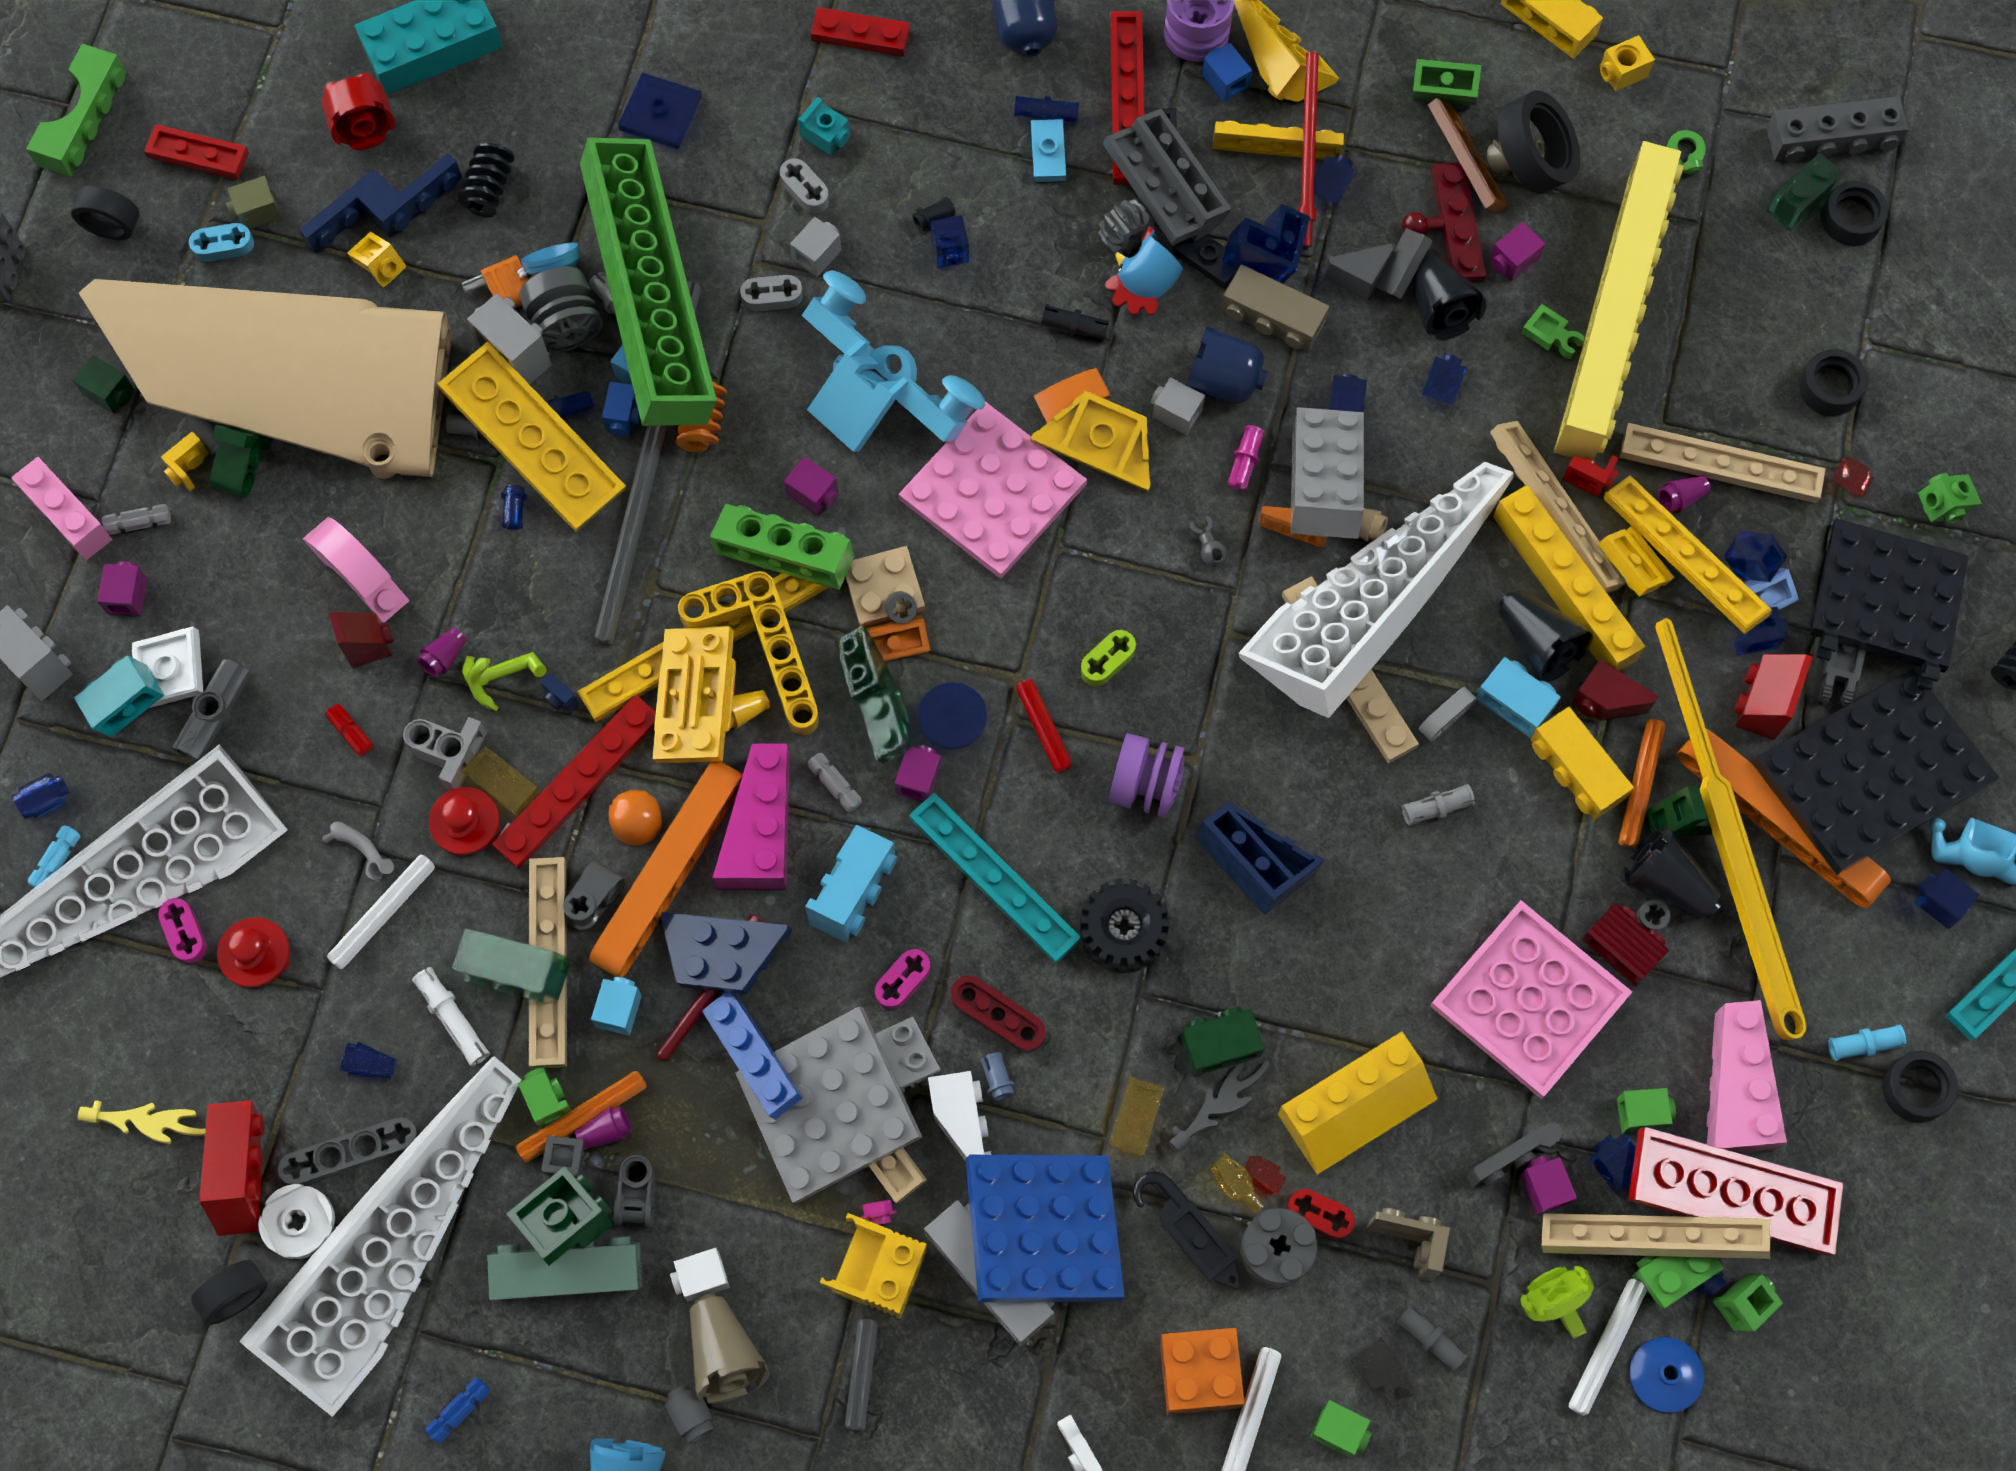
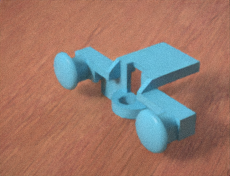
(850, 403)

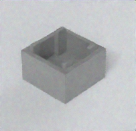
(511, 337)
(30, 655)

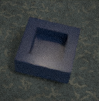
(558, 695)

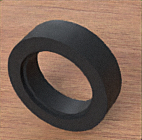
(1521, 150)

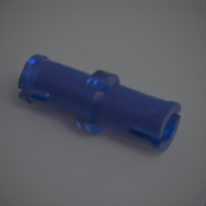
(1046, 108)

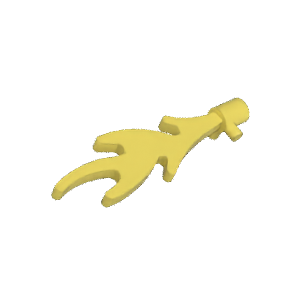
(149, 1125)

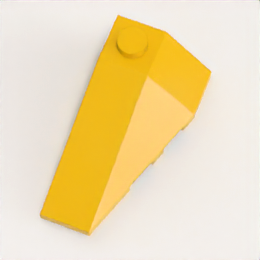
(1278, 53)

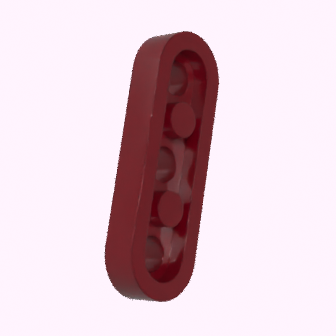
(989, 1000)

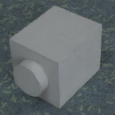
(816, 246)
(1177, 405)

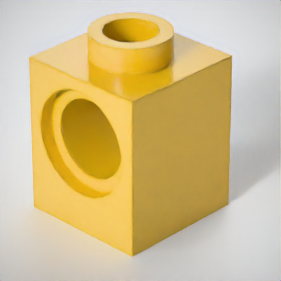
(1632, 53)

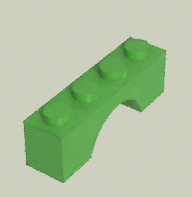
(62, 142)

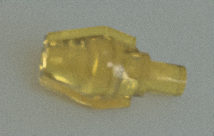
(1236, 1182)

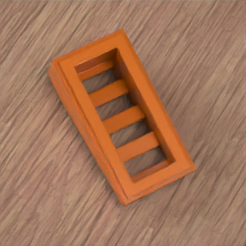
(1279, 520)

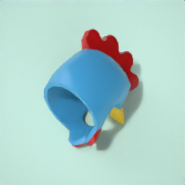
(1144, 276)

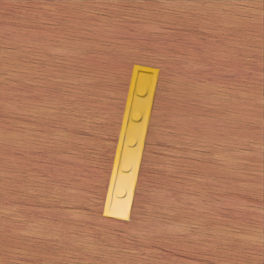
(1687, 554)

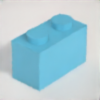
(1518, 696)

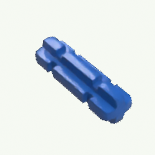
(457, 1410)

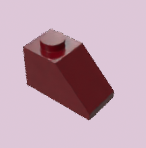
(361, 637)
(1612, 694)

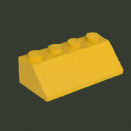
(1358, 1103)

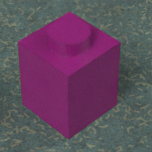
(1516, 252)
(811, 486)
(122, 589)
(918, 773)
(1547, 1184)

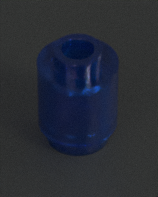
(41, 795)

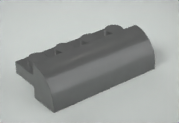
(1167, 177)

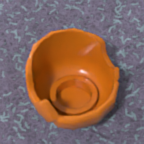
(635, 817)

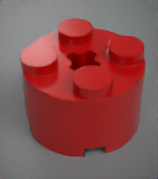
(357, 111)

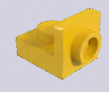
(377, 258)
(184, 457)

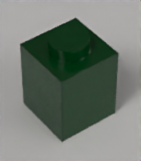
(104, 384)

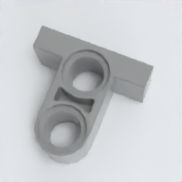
(440, 742)

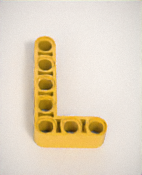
(769, 637)

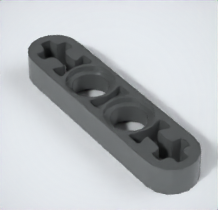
(347, 1146)

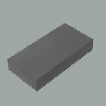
(1403, 263)

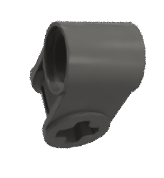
(596, 891)
(635, 1195)

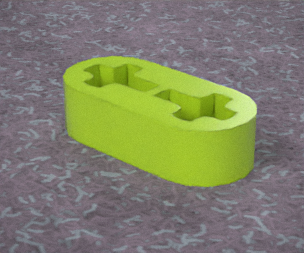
(1113, 663)

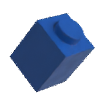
(1226, 72)

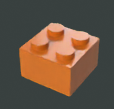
(1201, 1371)

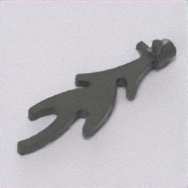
(1223, 1105)

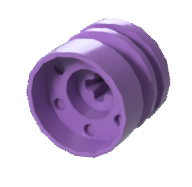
(1197, 27)
(1146, 775)

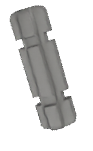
(136, 519)
(834, 782)

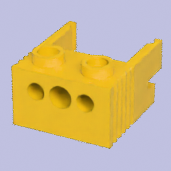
(878, 1267)

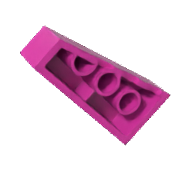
(757, 831)

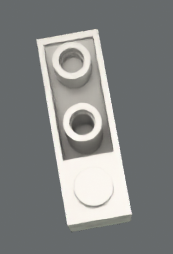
(956, 1112)

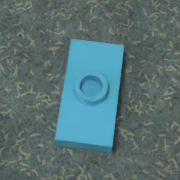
(1048, 150)

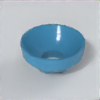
(551, 257)

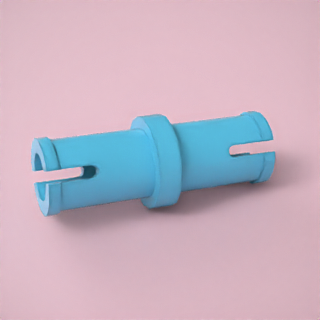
(1867, 1042)

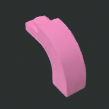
(357, 567)

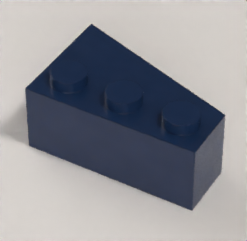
(1255, 857)

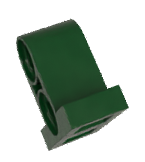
(236, 460)
(1681, 813)

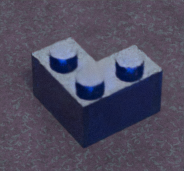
(1271, 247)

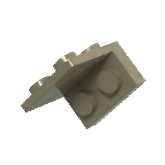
(1428, 1230)

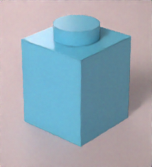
(616, 1006)

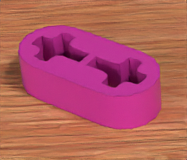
(190, 928)
(896, 974)

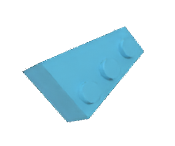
(852, 884)

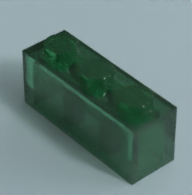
(510, 966)

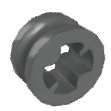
(911, 610)
(1659, 907)

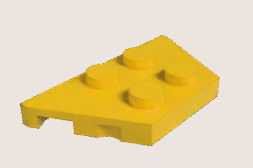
(1101, 438)

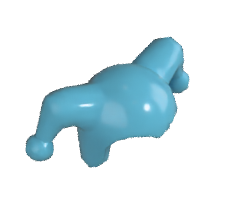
(1981, 849)

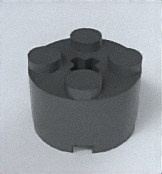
(1297, 1239)

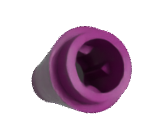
(1682, 493)
(442, 652)
(605, 1128)

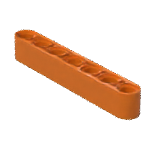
(1760, 804)
(666, 869)

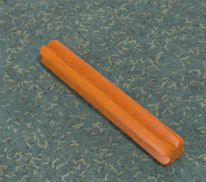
(1642, 783)
(576, 1118)

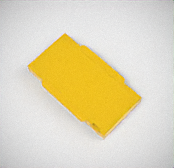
(694, 695)

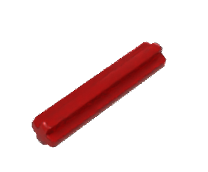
(1044, 726)

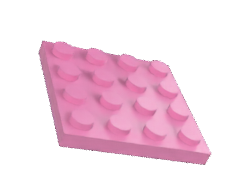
(992, 490)
(1531, 999)

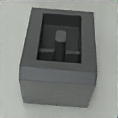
(1359, 269)

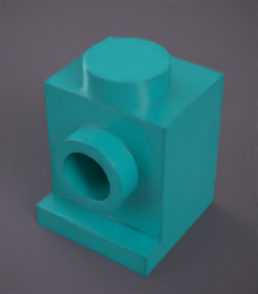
(824, 127)

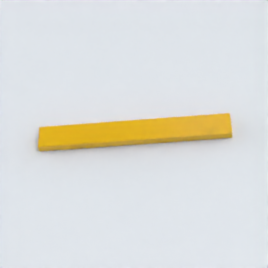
(643, 672)

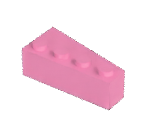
(1743, 1086)

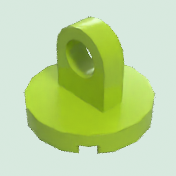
(1558, 1296)

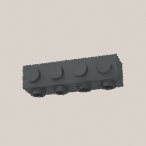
(1837, 128)

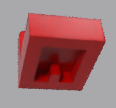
(1588, 476)

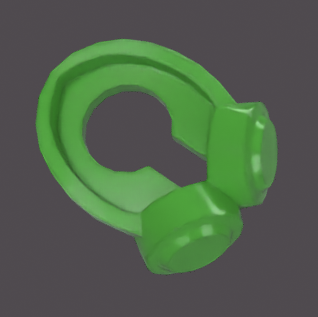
(1694, 161)

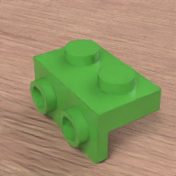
(1673, 1276)

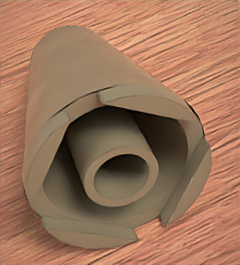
(722, 1352)

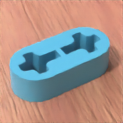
(221, 242)

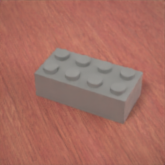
(1327, 473)

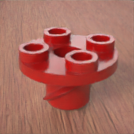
(464, 821)
(253, 952)

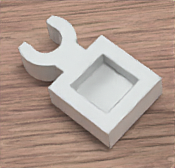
(1082, 1456)

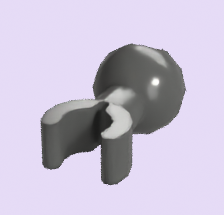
(1213, 551)

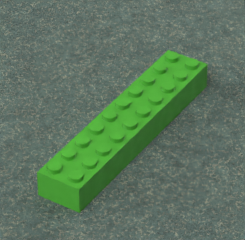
(647, 283)

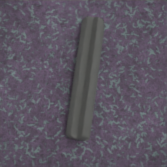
(861, 1374)

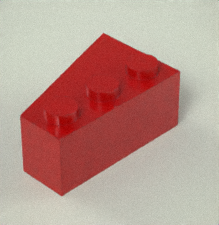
(232, 1167)

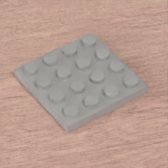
(847, 1112)

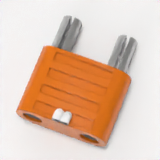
(501, 278)

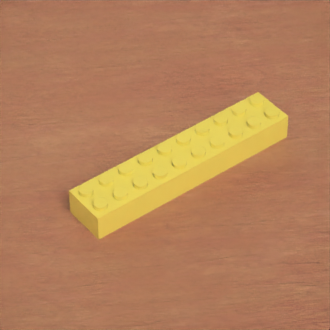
(1620, 303)

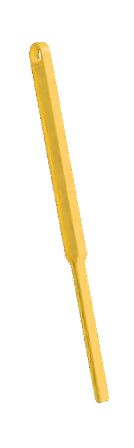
(1735, 853)

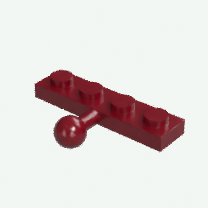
(1455, 220)

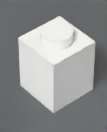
(699, 1275)

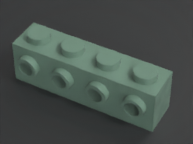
(578, 1271)

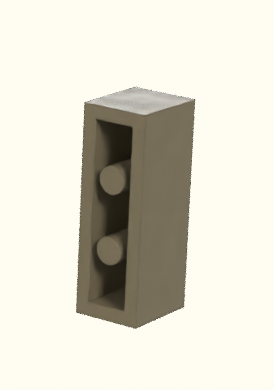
(1274, 308)

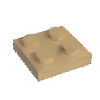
(878, 576)

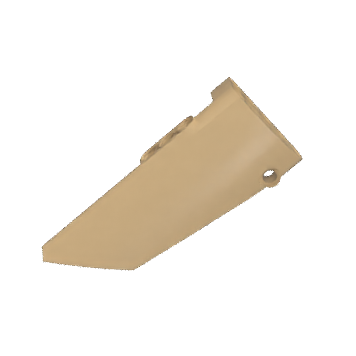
(286, 366)

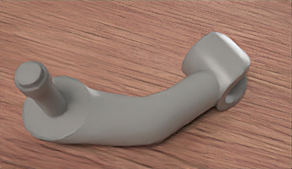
(376, 865)

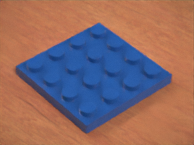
(1044, 1228)

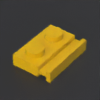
(1635, 561)

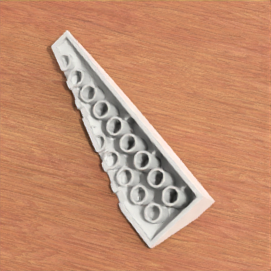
(1348, 622)
(166, 847)

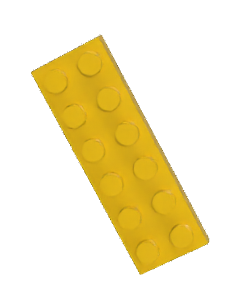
(531, 436)

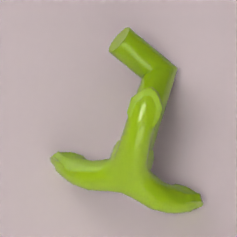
(480, 674)

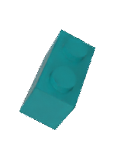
(119, 696)

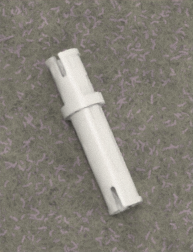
(442, 1004)

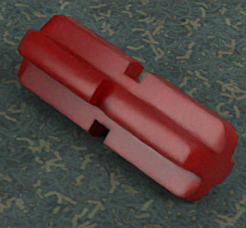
(351, 732)

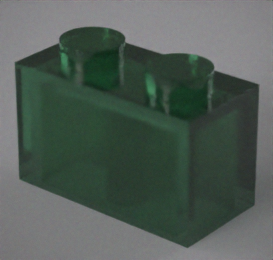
(1805, 191)

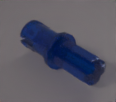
(571, 404)

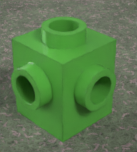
(1949, 498)

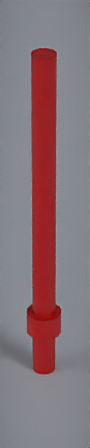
(1309, 143)

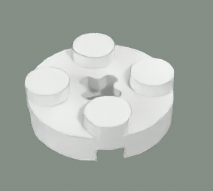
(277, 1216)

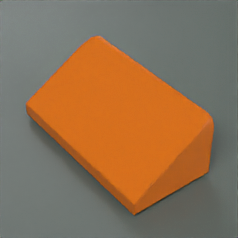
(899, 639)

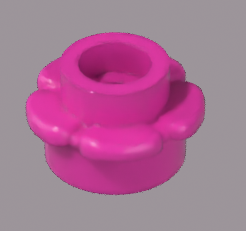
(878, 1212)

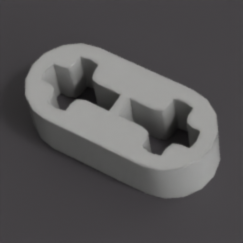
(799, 190)
(771, 293)
(1447, 714)

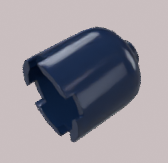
(1025, 24)
(1227, 367)

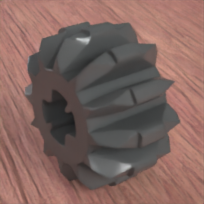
(1125, 226)

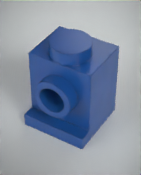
(620, 410)

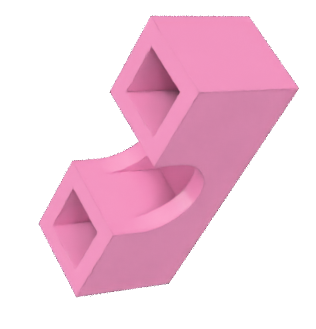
(62, 508)

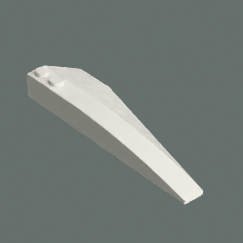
(353, 1290)

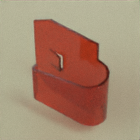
(1857, 479)
(1265, 1176)

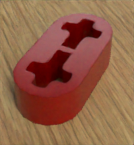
(1324, 1206)

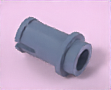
(997, 1077)

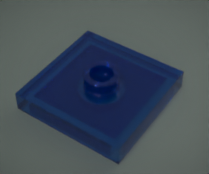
(660, 110)

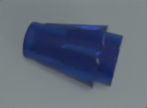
(366, 1061)

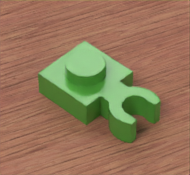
(1549, 328)

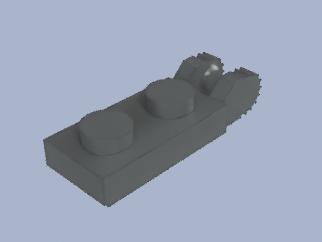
(1843, 667)
(1517, 1153)

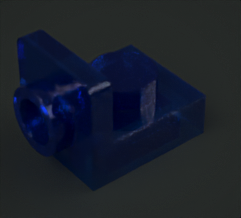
(1333, 178)
(1445, 378)
(1764, 636)

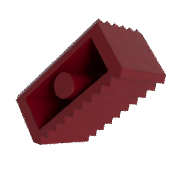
(1626, 943)

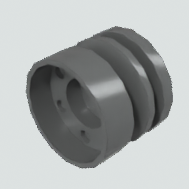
(562, 307)

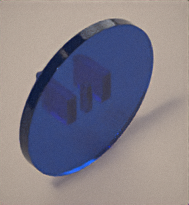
(952, 715)

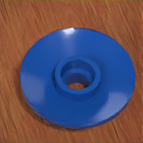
(1648, 1377)

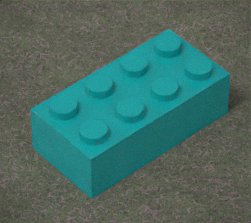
(426, 39)

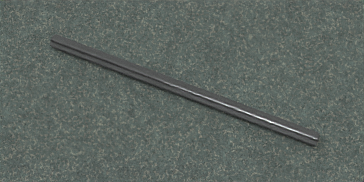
(633, 522)

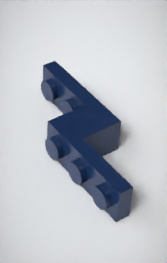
(381, 203)

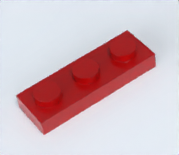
(860, 31)
(196, 151)

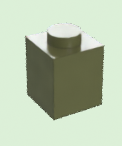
(253, 203)

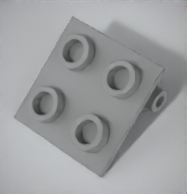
(907, 1053)

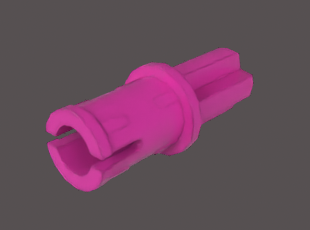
(1246, 457)

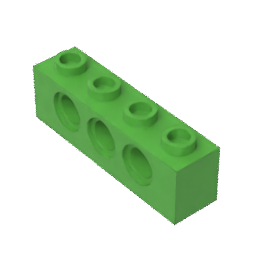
(794, 558)

